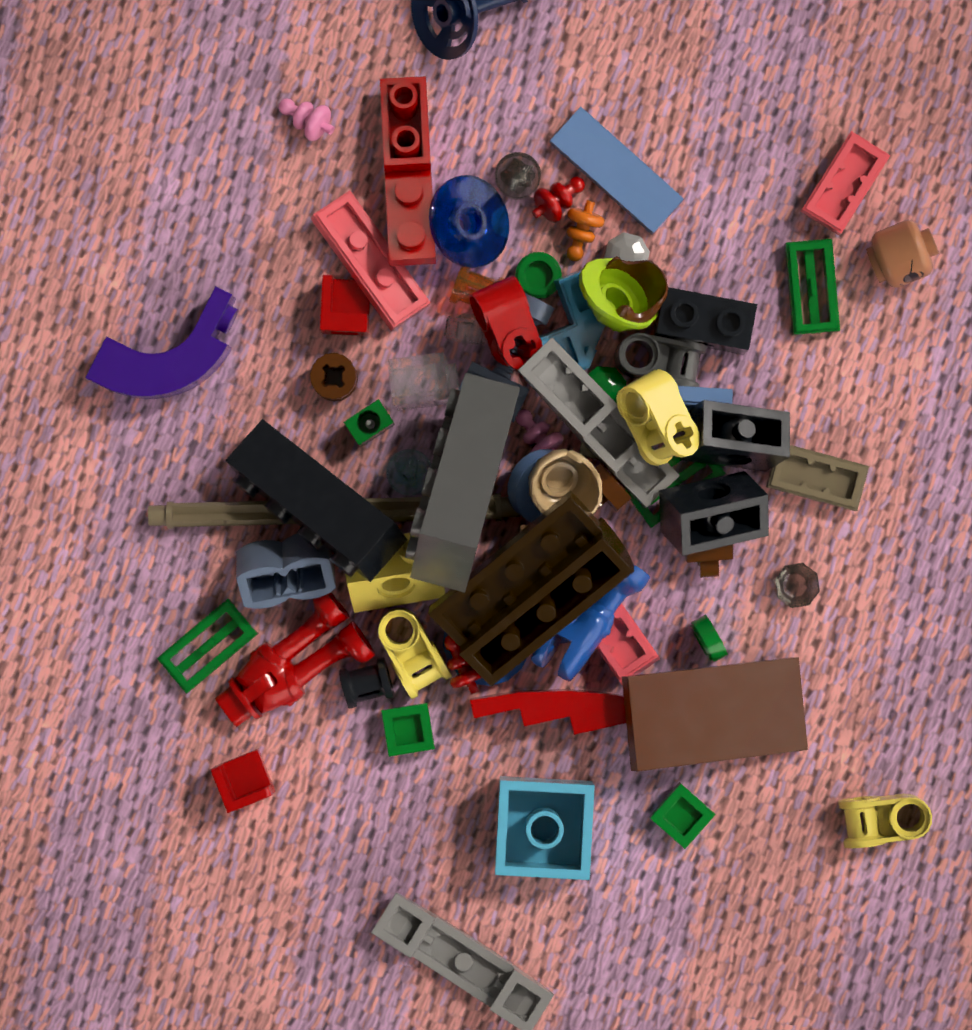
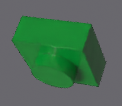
(408, 729)
(682, 815)

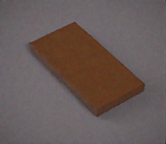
(714, 713)

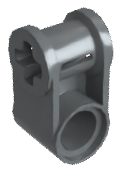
(664, 355)

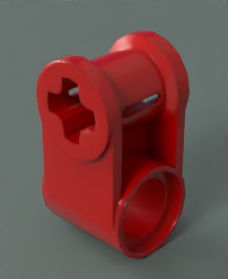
(505, 315)

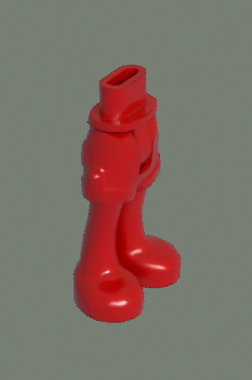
(273, 679)

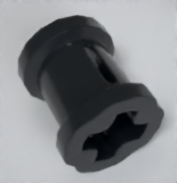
(366, 683)

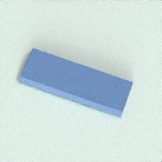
(616, 170)

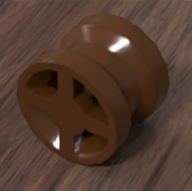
(338, 383)

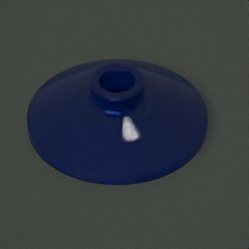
(483, 220)

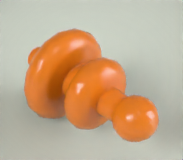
(581, 232)

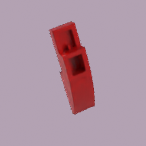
(407, 170)

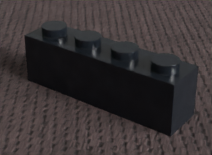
(316, 501)

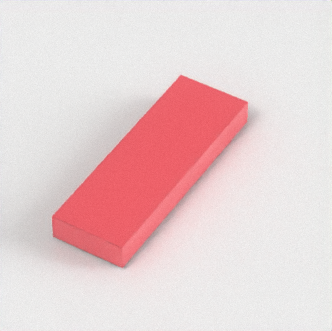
(366, 258)

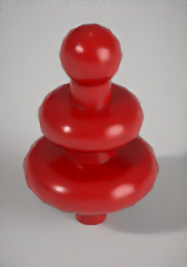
(560, 196)
(467, 674)

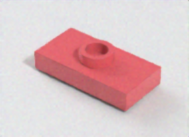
(845, 183)
(626, 647)

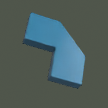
(583, 331)

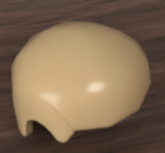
(561, 472)

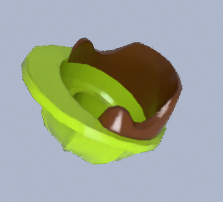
(623, 292)

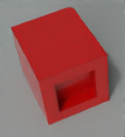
(343, 308)
(243, 781)

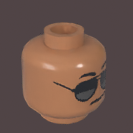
(902, 253)

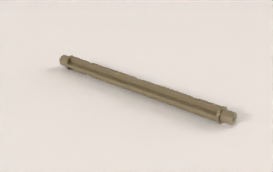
(255, 513)

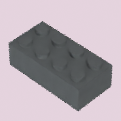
(460, 481)

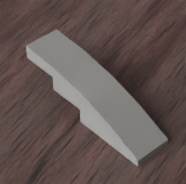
(594, 421)

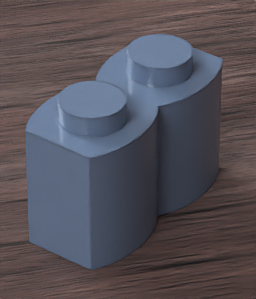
(276, 570)

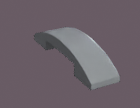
(463, 962)

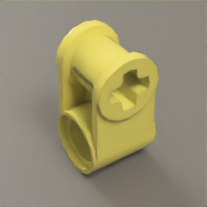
(655, 415)
(413, 654)
(880, 820)

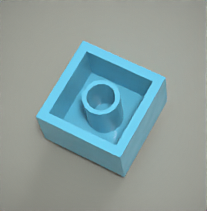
(544, 828)

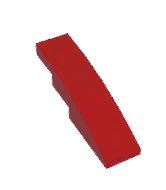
(584, 708)

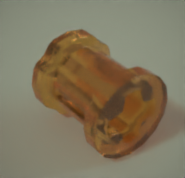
(472, 279)

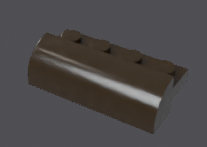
(533, 588)

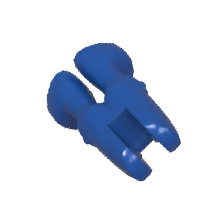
(589, 628)

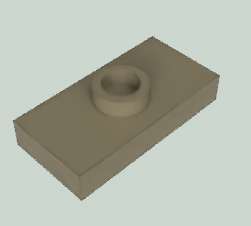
(820, 478)

